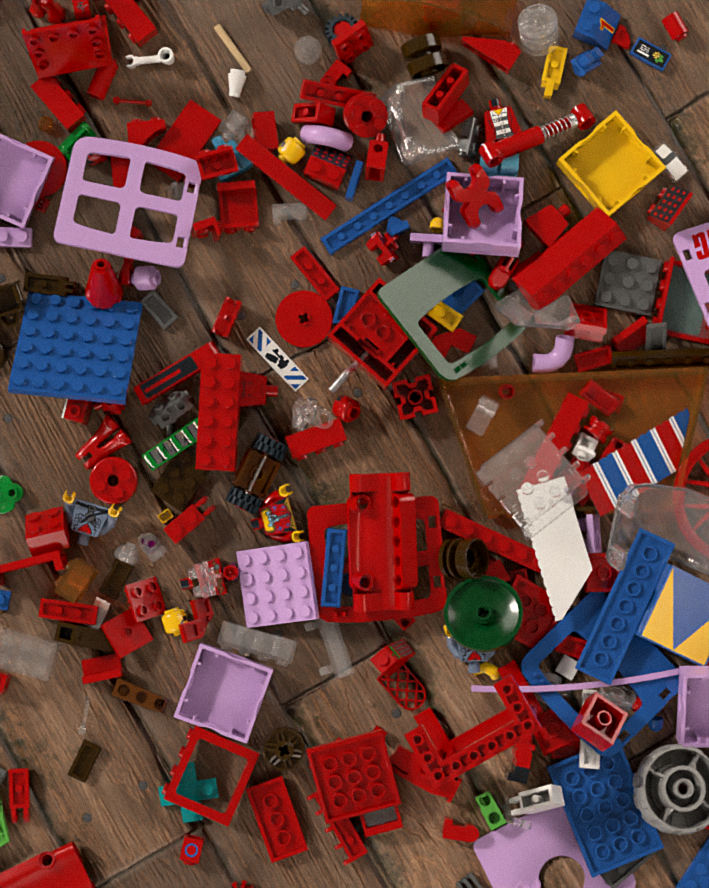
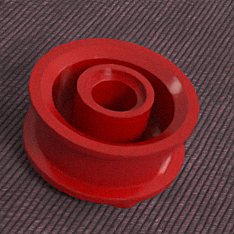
(373, 123)

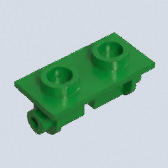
(81, 131)

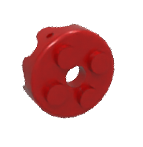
(123, 490)

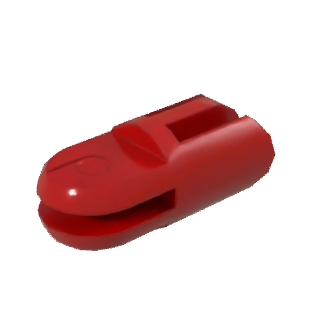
(501, 273)

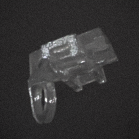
(306, 412)

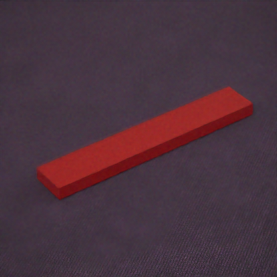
(285, 177)

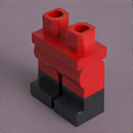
(521, 761)

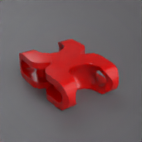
(474, 196)

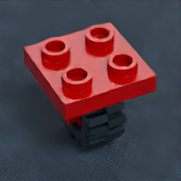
(348, 37)

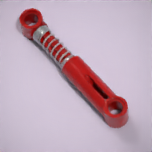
(495, 152)

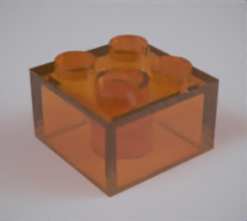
(76, 580)

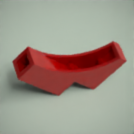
(139, 133)

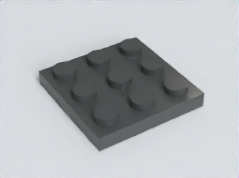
(627, 283)

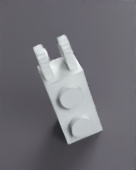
(538, 800)

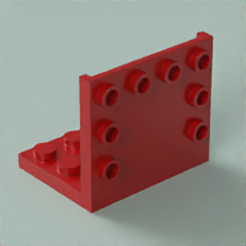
(69, 46)

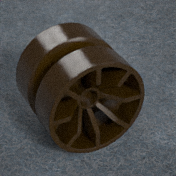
(424, 56)

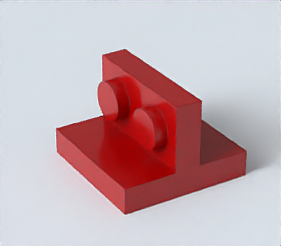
(591, 325)

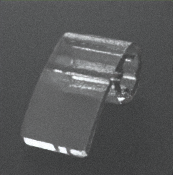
(482, 415)

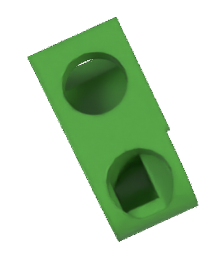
(490, 810)

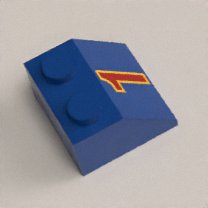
(596, 24)

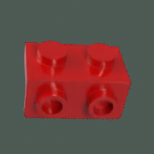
(216, 162)

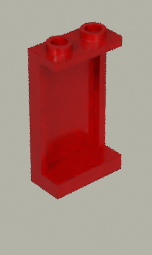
(58, 557)

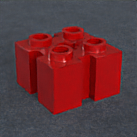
(421, 387)

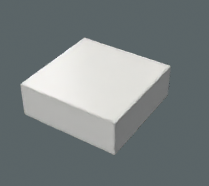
(566, 667)

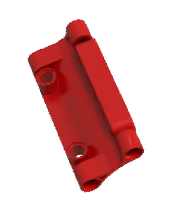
(382, 541)
(63, 872)

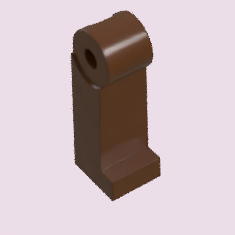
(139, 695)

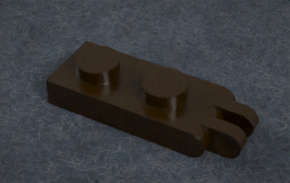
(47, 284)

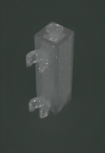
(335, 647)

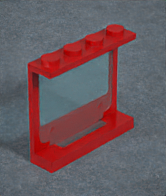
(679, 305)

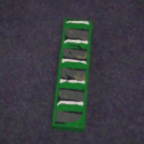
(172, 445)

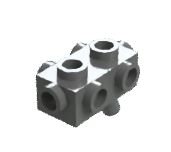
(276, 6)
(167, 412)

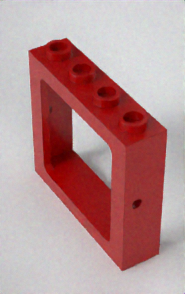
(177, 771)

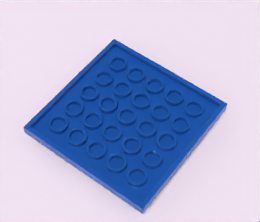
(75, 349)

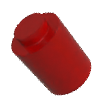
(675, 26)

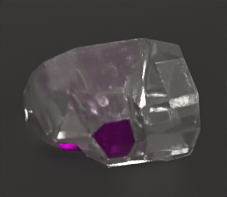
(152, 546)

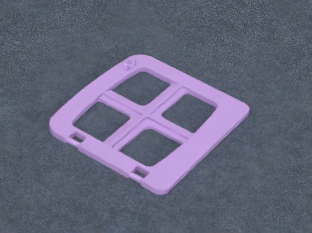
(129, 199)

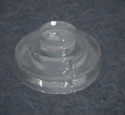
(307, 50)

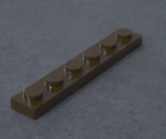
(659, 359)

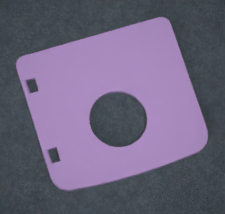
(518, 854)

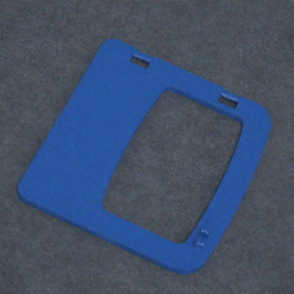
(638, 660)

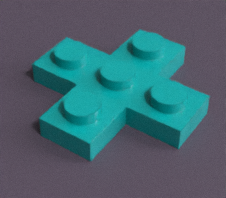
(194, 790)

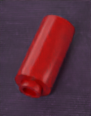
(101, 81)

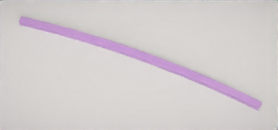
(578, 686)

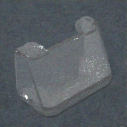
(413, 134)

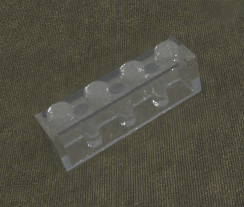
(257, 642)

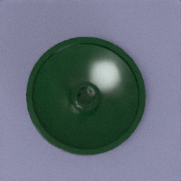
(483, 614)

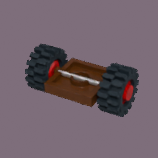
(256, 473)

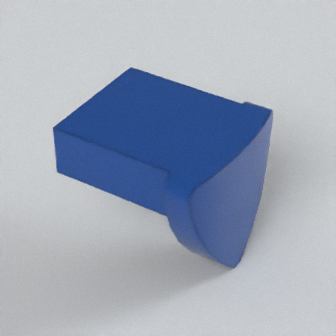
(396, 226)

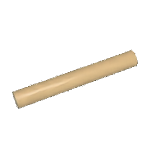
(233, 49)

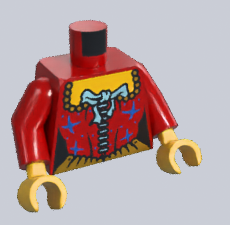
(278, 517)

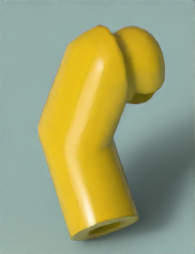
(489, 669)

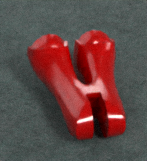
(54, 10)
(106, 428)

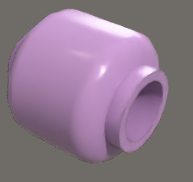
(146, 278)

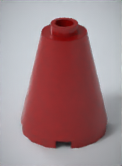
(103, 285)

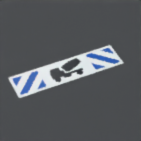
(277, 359)

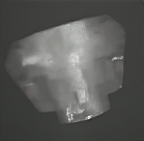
(127, 553)

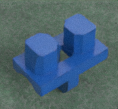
(587, 61)

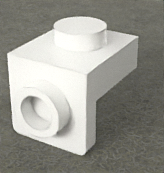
(584, 447)

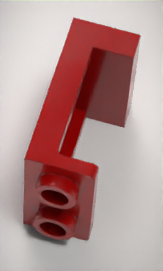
(238, 206)

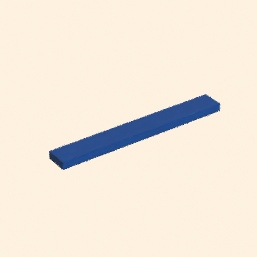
(387, 206)

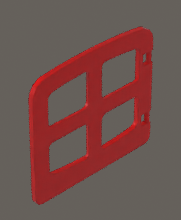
(331, 515)

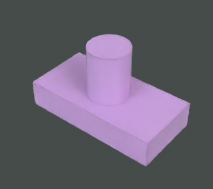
(427, 240)

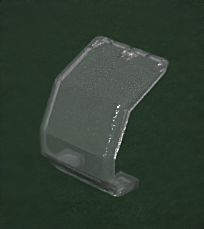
(667, 512)

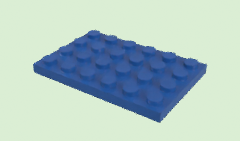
(604, 812)

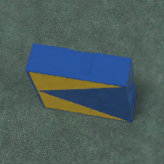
(678, 616)

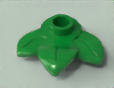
(7, 501)

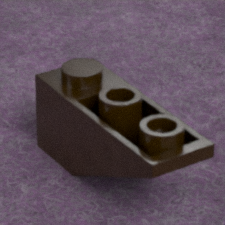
(82, 636)

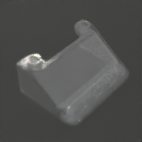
(556, 315)

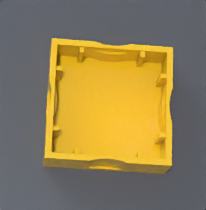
(610, 164)

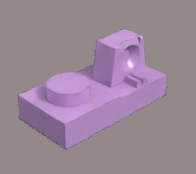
(591, 524)

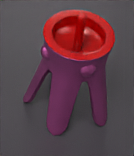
(231, 572)

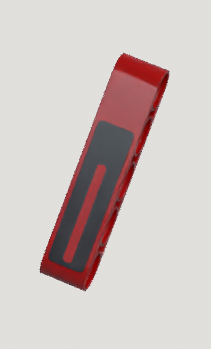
(173, 375)

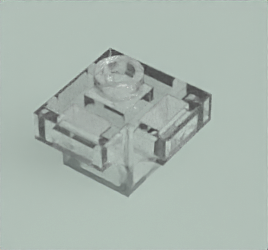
(234, 127)

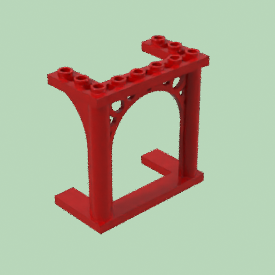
(448, 758)

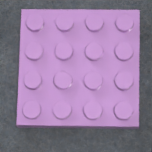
(277, 584)

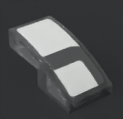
(674, 165)

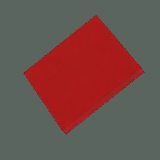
(353, 776)

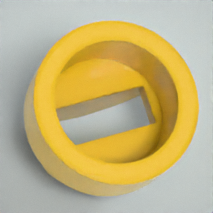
(436, 225)

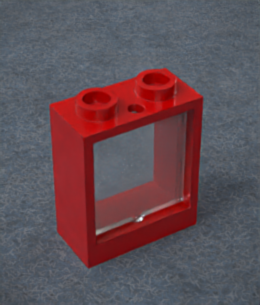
(381, 821)

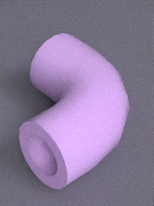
(326, 136)
(556, 358)

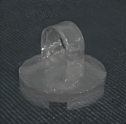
(619, 695)

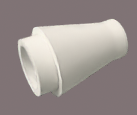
(236, 82)

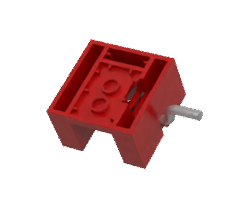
(387, 347)

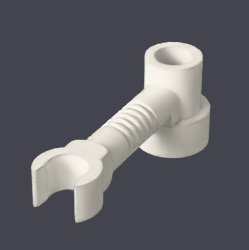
(161, 57)

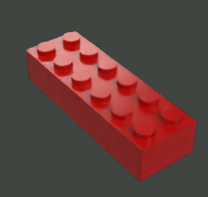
(219, 412)

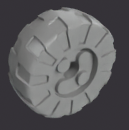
(658, 793)

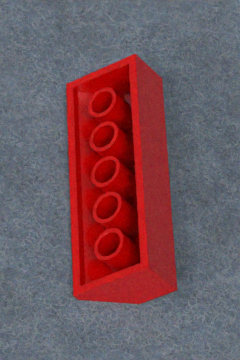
(569, 259)

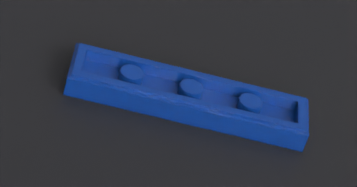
(333, 567)

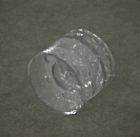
(538, 29)

